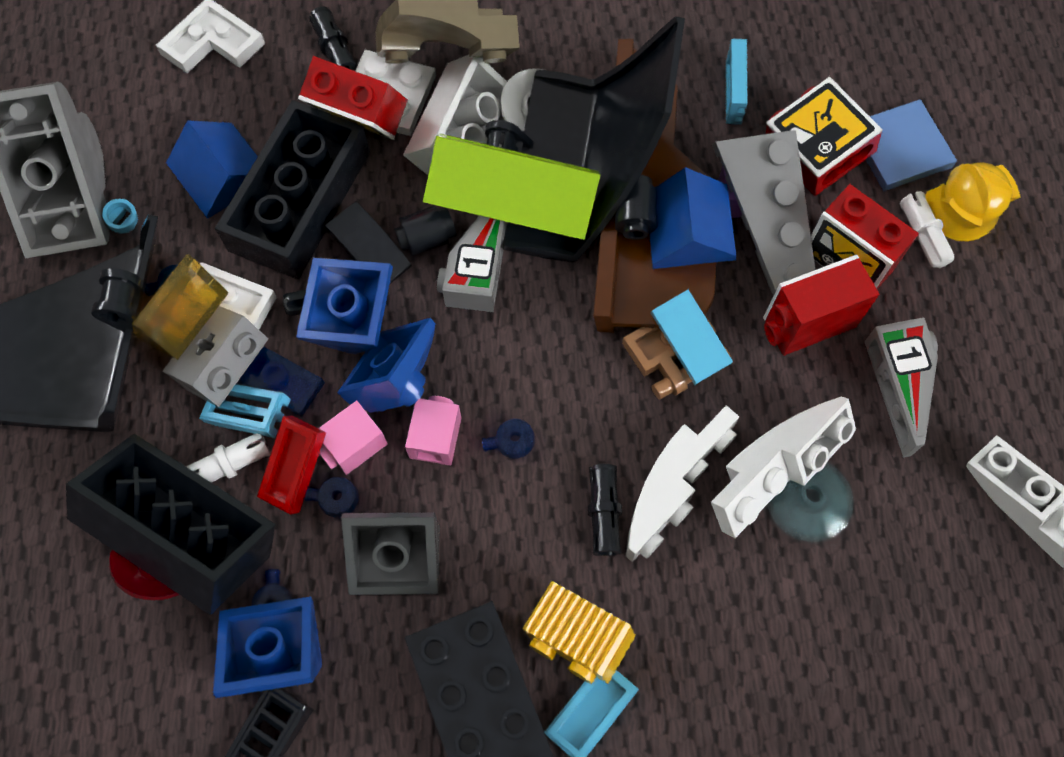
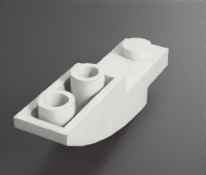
(785, 453)
(665, 489)
(1023, 493)

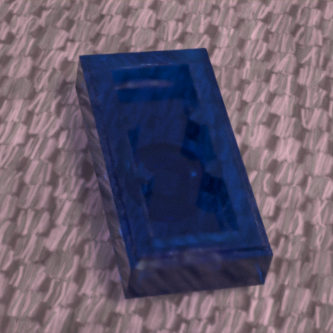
(281, 375)

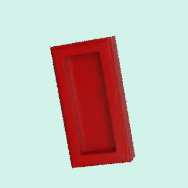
(291, 464)

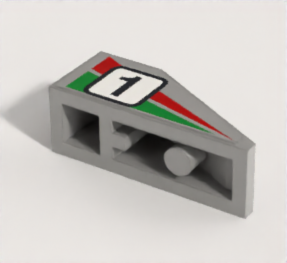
(474, 267)
(905, 369)

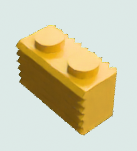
(579, 633)

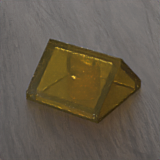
(179, 308)

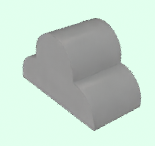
(51, 171)

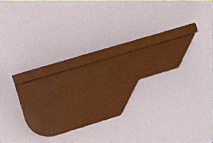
(625, 275)

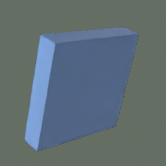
(908, 146)

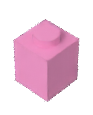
(433, 430)
(350, 439)

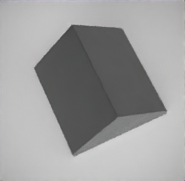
(391, 553)

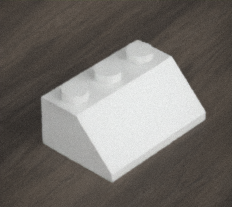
(459, 107)

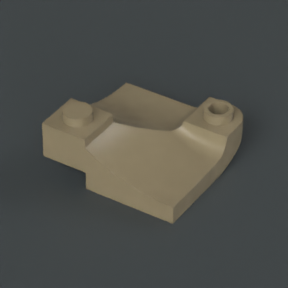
(457, 22)

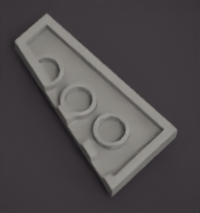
(771, 195)

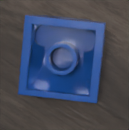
(392, 371)

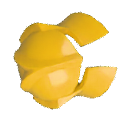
(972, 200)

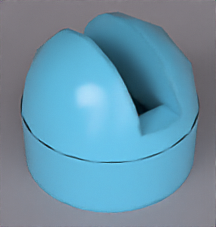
(115, 210)

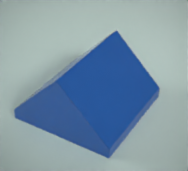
(211, 163)
(692, 221)
(344, 304)
(266, 647)

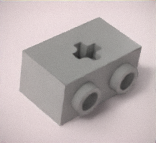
(217, 356)

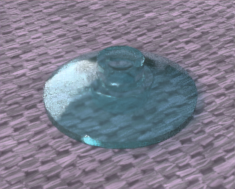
(809, 519)

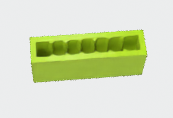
(511, 186)

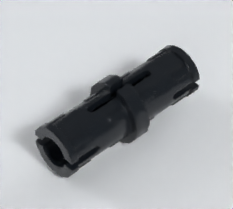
(331, 40)
(604, 510)

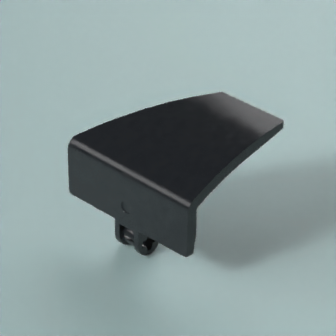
(595, 125)
(73, 343)

